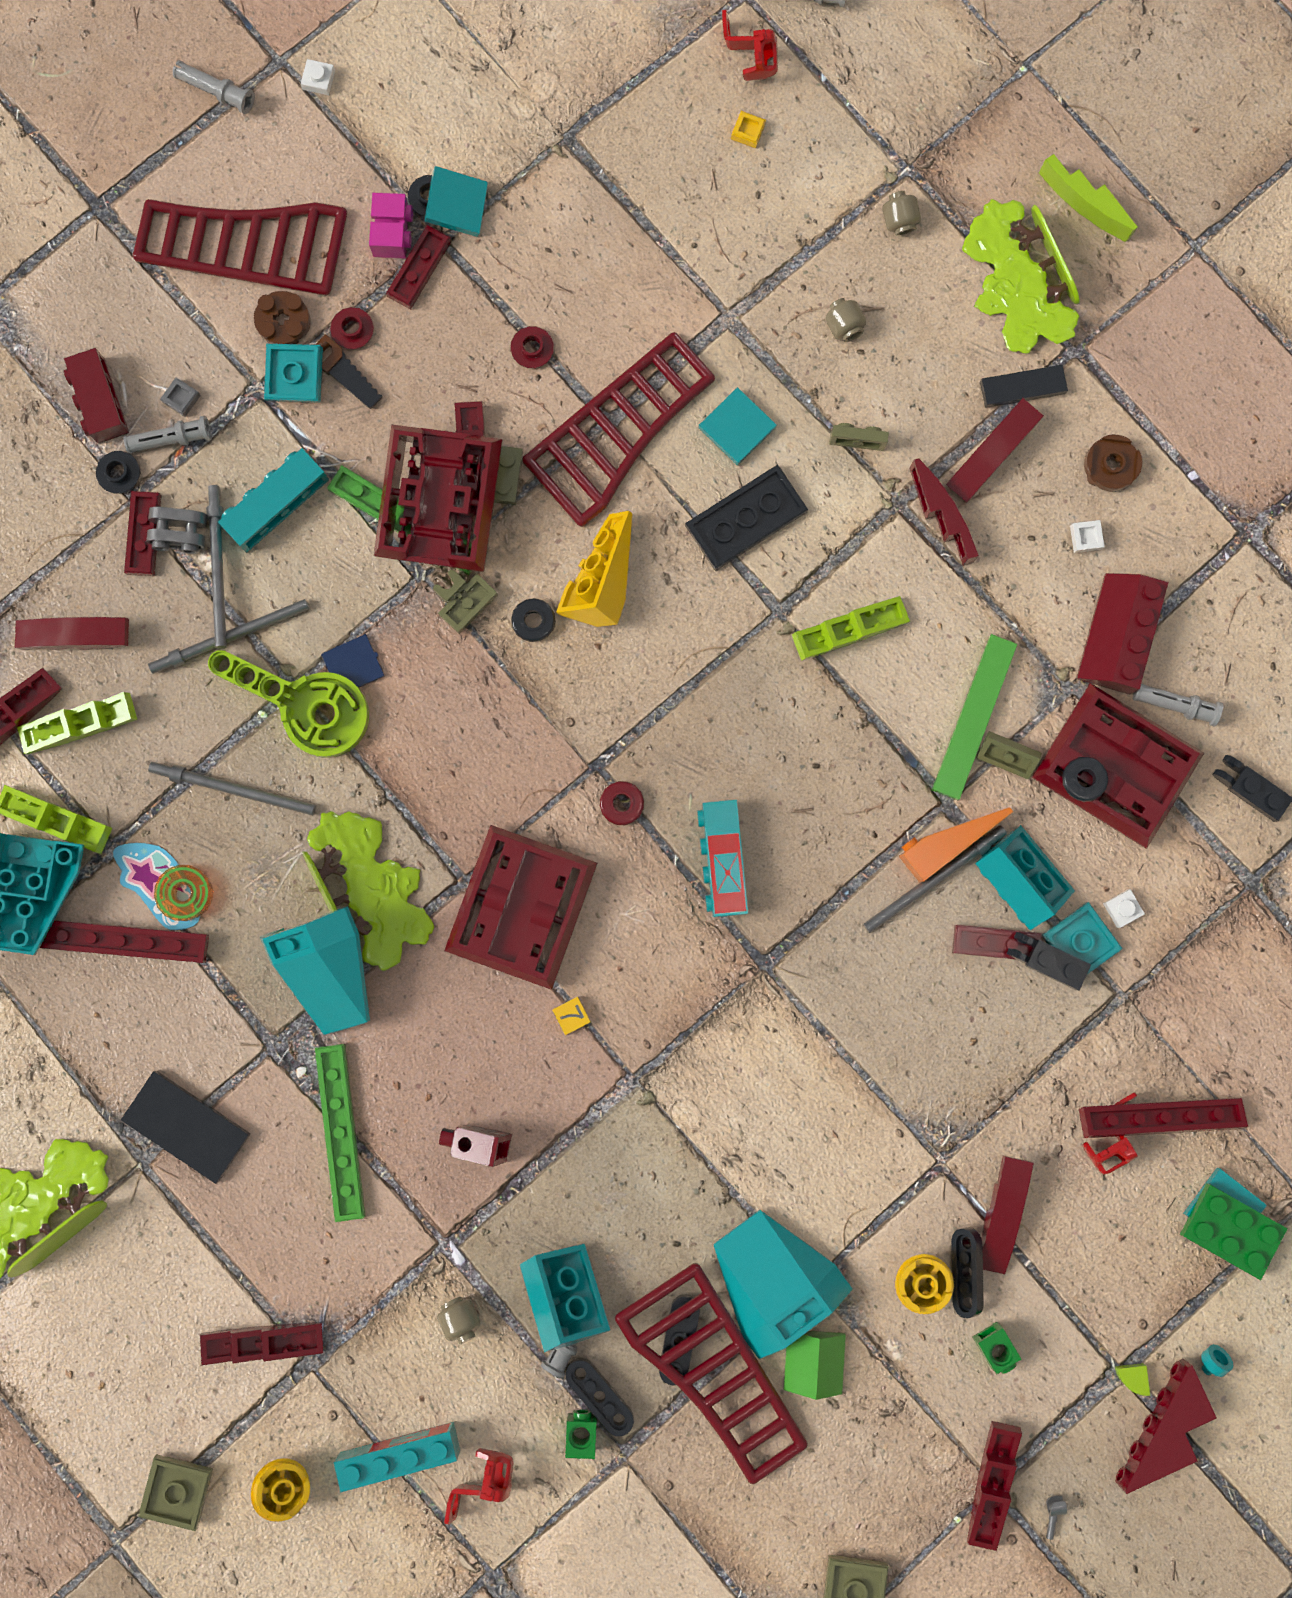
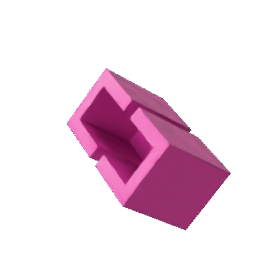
(389, 231)

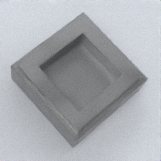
(180, 397)

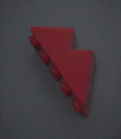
(1163, 1443)

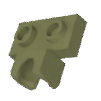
(464, 600)

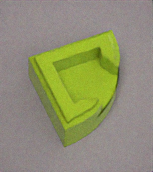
(1134, 1378)

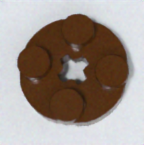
(278, 303)
(1101, 474)

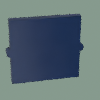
(354, 661)

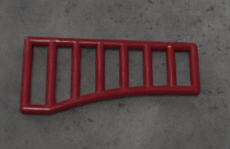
(256, 217)
(632, 452)
(685, 1382)

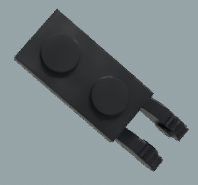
(1254, 789)
(1051, 962)

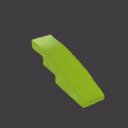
(1095, 205)
(850, 628)
(77, 723)
(53, 819)

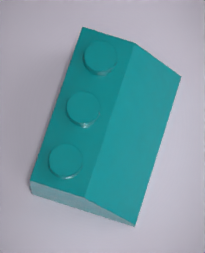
(1025, 878)
(564, 1297)

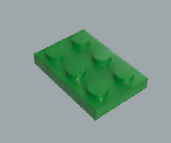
(1233, 1231)

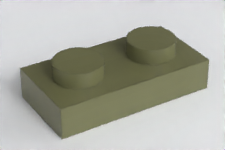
(868, 438)
(508, 475)
(1009, 755)

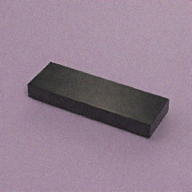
(1025, 384)

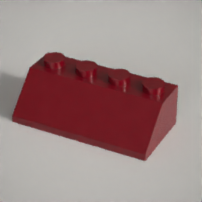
(1122, 631)

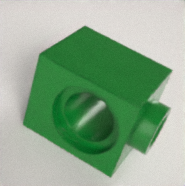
(988, 1339)
(577, 1447)

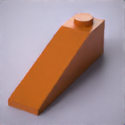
(934, 851)

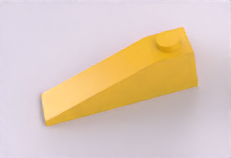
(601, 585)

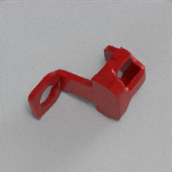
(762, 42)
(1121, 1149)
(494, 1485)

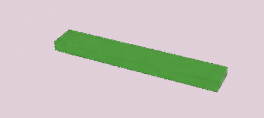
(367, 498)
(974, 717)
(340, 1133)

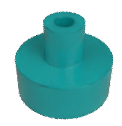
(1216, 1361)

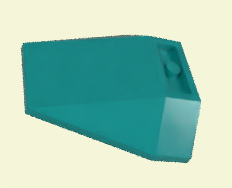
(33, 888)
(323, 969)
(776, 1283)

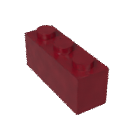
(95, 396)

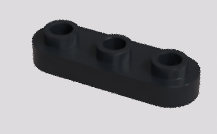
(965, 1285)
(684, 1329)
(602, 1409)

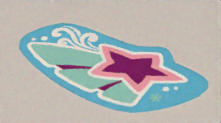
(141, 868)

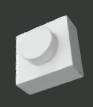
(317, 77)
(1087, 536)
(1123, 908)

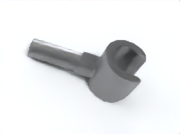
(1055, 1507)

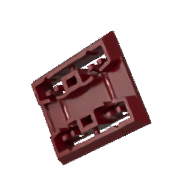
(438, 497)
(1132, 757)
(520, 906)

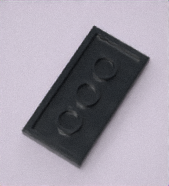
(746, 517)
(185, 1127)

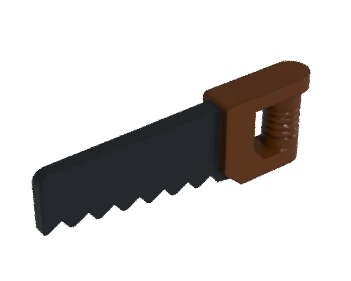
(347, 374)

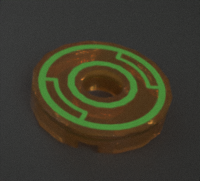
(166, 893)

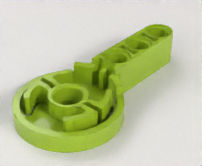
(299, 702)

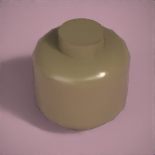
(901, 213)
(846, 320)
(458, 1320)

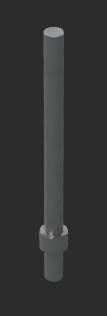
(214, 513)
(177, 657)
(179, 774)
(979, 847)

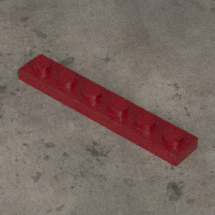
(127, 941)
(1162, 1118)

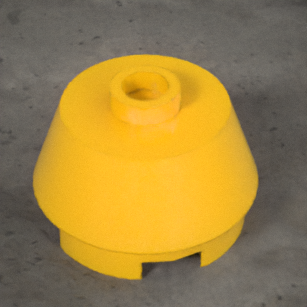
(924, 1284)
(280, 1490)

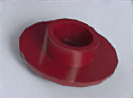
(353, 340)
(537, 358)
(619, 817)

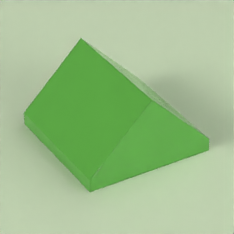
(815, 1365)

